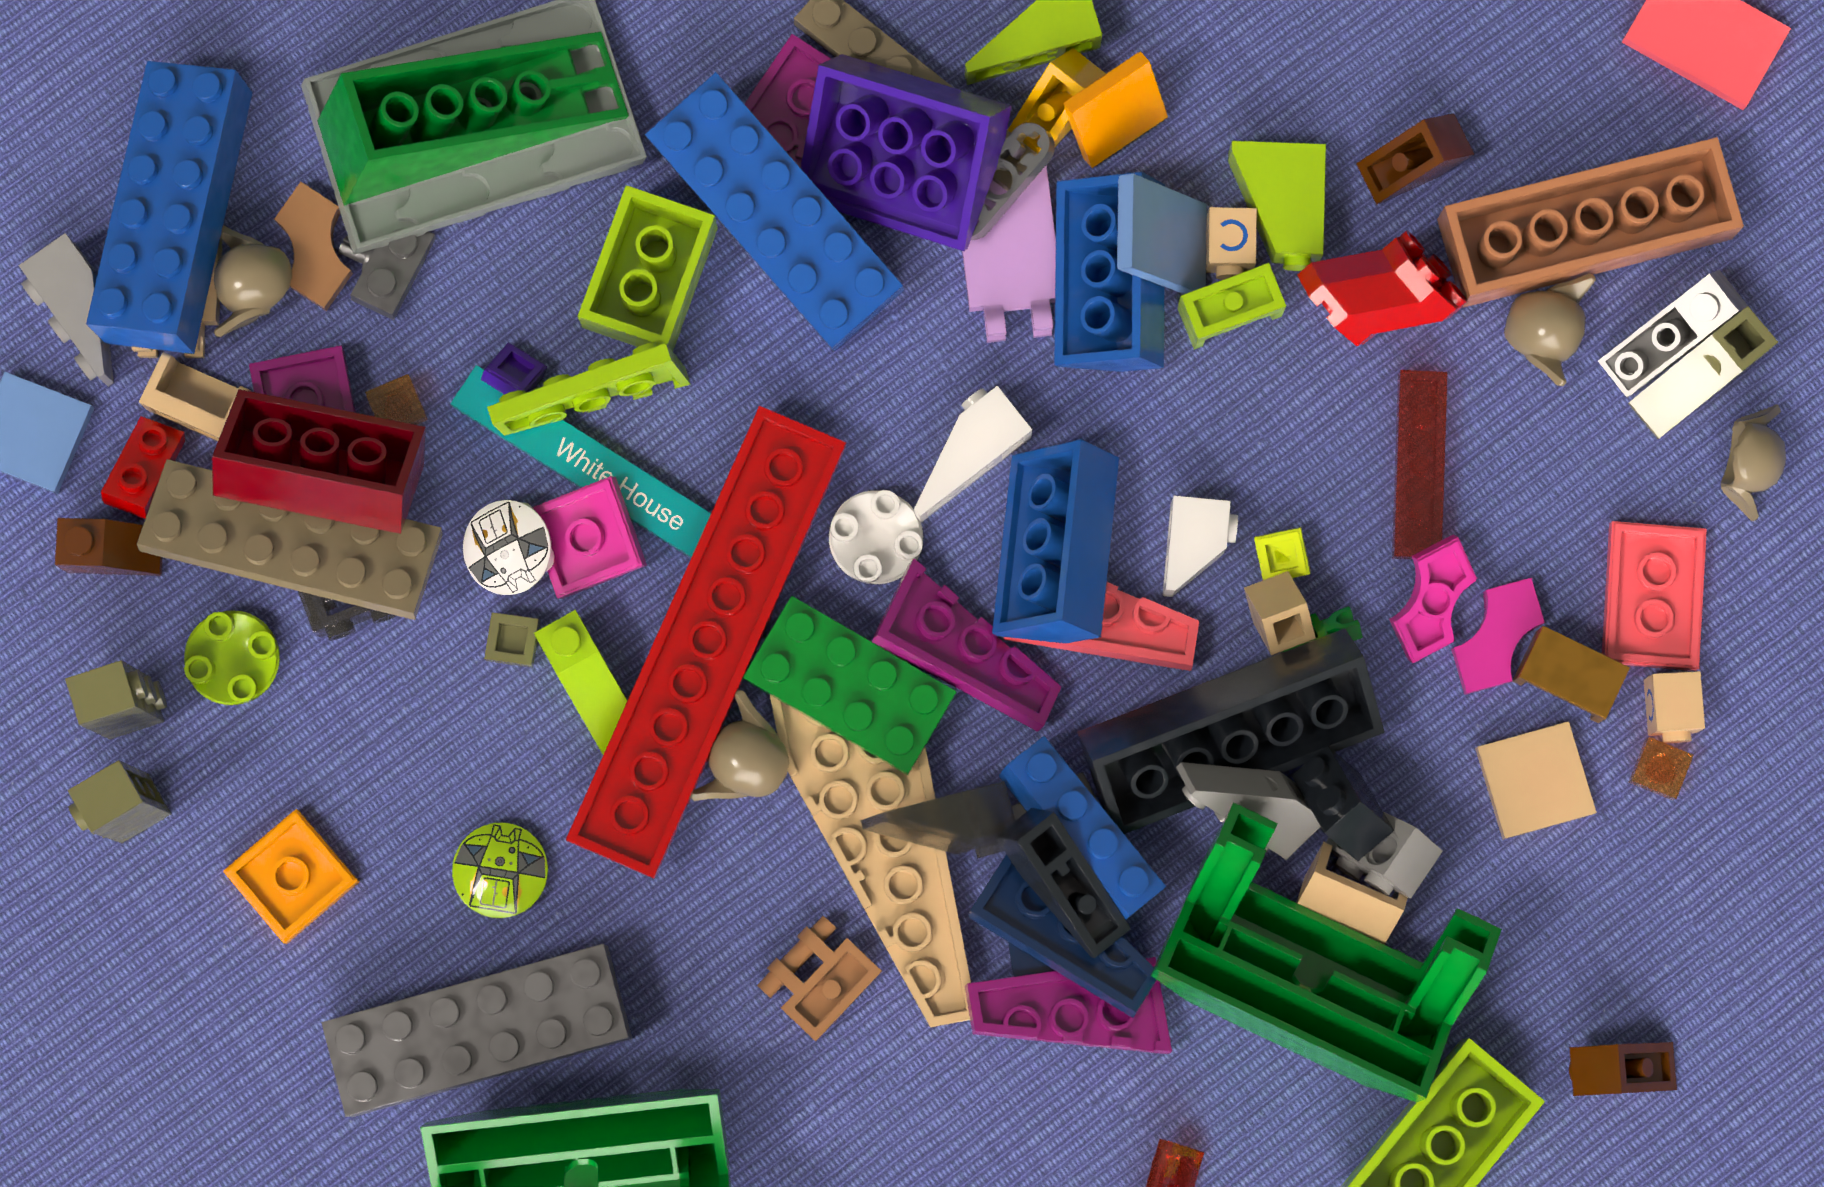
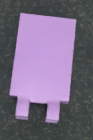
(1015, 262)

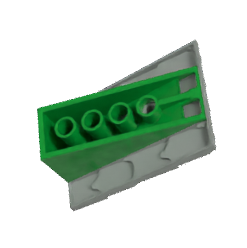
(472, 122)

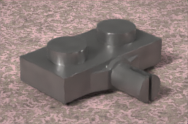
(388, 272)

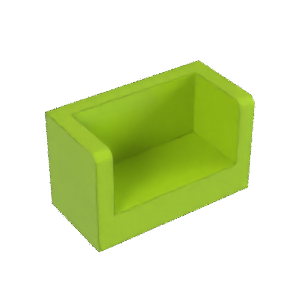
(1231, 304)

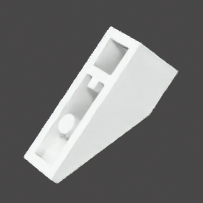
(979, 441)

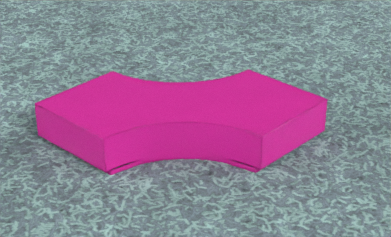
(1440, 579)
(1508, 616)

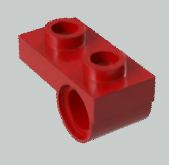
(141, 465)

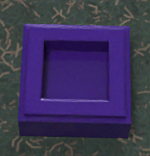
(513, 371)

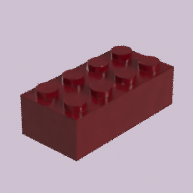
(318, 461)

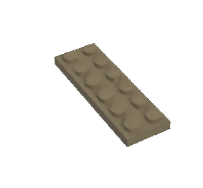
(287, 547)

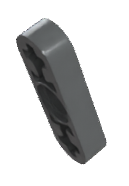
(1034, 163)

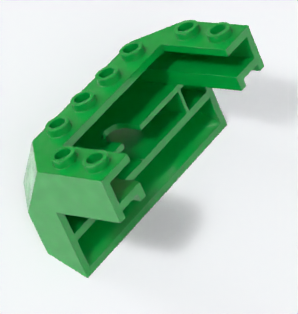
(1313, 979)
(592, 1142)

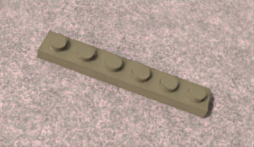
(847, 32)

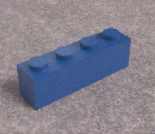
(1046, 782)

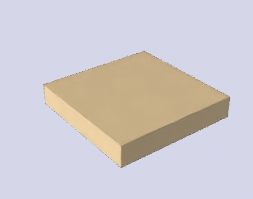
(1535, 780)

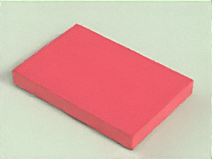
(1710, 43)
(1654, 595)

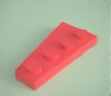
(1138, 633)

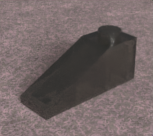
(951, 822)

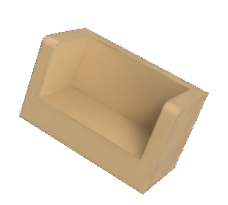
(188, 397)
(1349, 901)

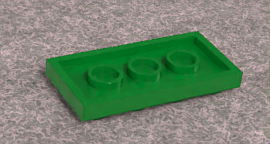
(849, 685)

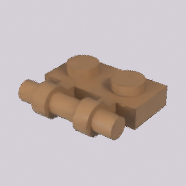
(830, 988)

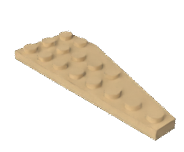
(896, 881)

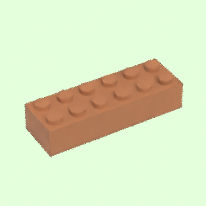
(1590, 222)

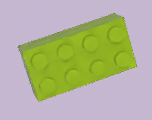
(1454, 1132)

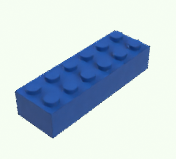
(170, 207)
(775, 211)

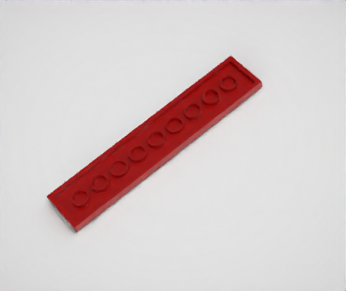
(706, 642)

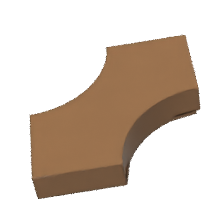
(310, 225)

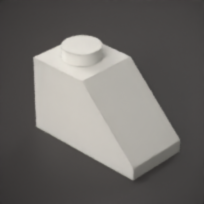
(1195, 538)

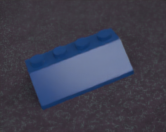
(1101, 312)
(1056, 543)

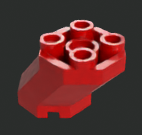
(1383, 289)

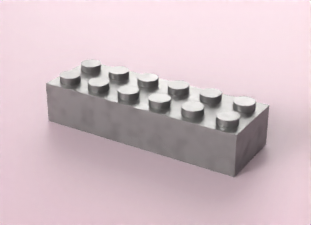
(476, 1030)

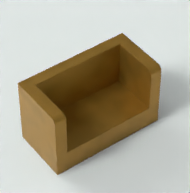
(1572, 672)

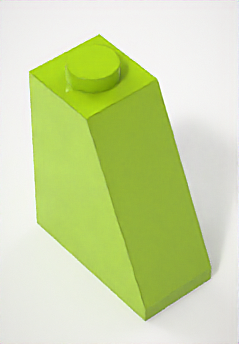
(1289, 197)

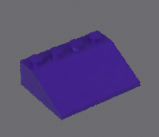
(902, 149)

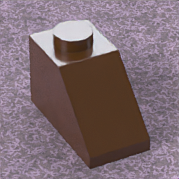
(1415, 157)
(102, 548)
(1622, 1068)

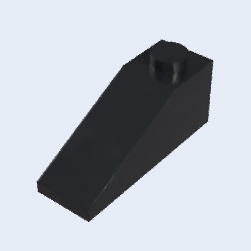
(1063, 879)

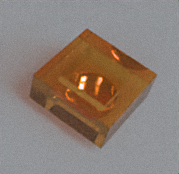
(397, 401)
(1661, 768)

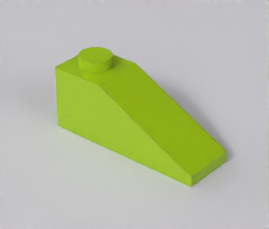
(1037, 38)
(584, 675)

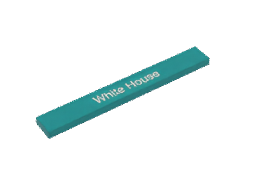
(587, 461)

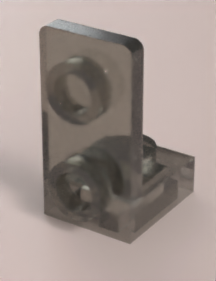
(338, 624)

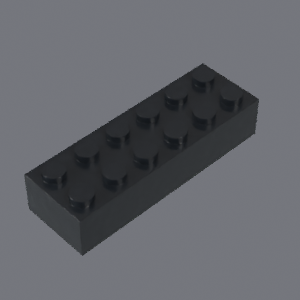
(1251, 718)

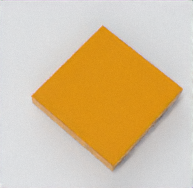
(1115, 109)
(291, 876)

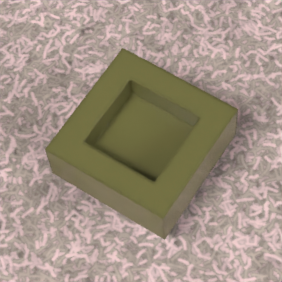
(512, 640)

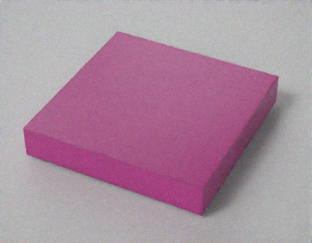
(590, 537)

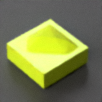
(1282, 553)

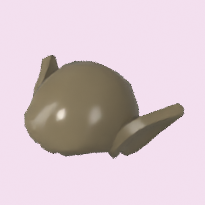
(249, 279)
(1549, 325)
(1754, 460)
(745, 758)

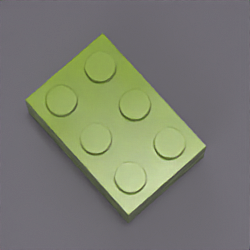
(647, 270)

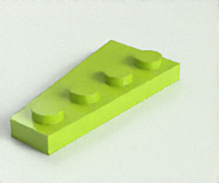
(589, 390)

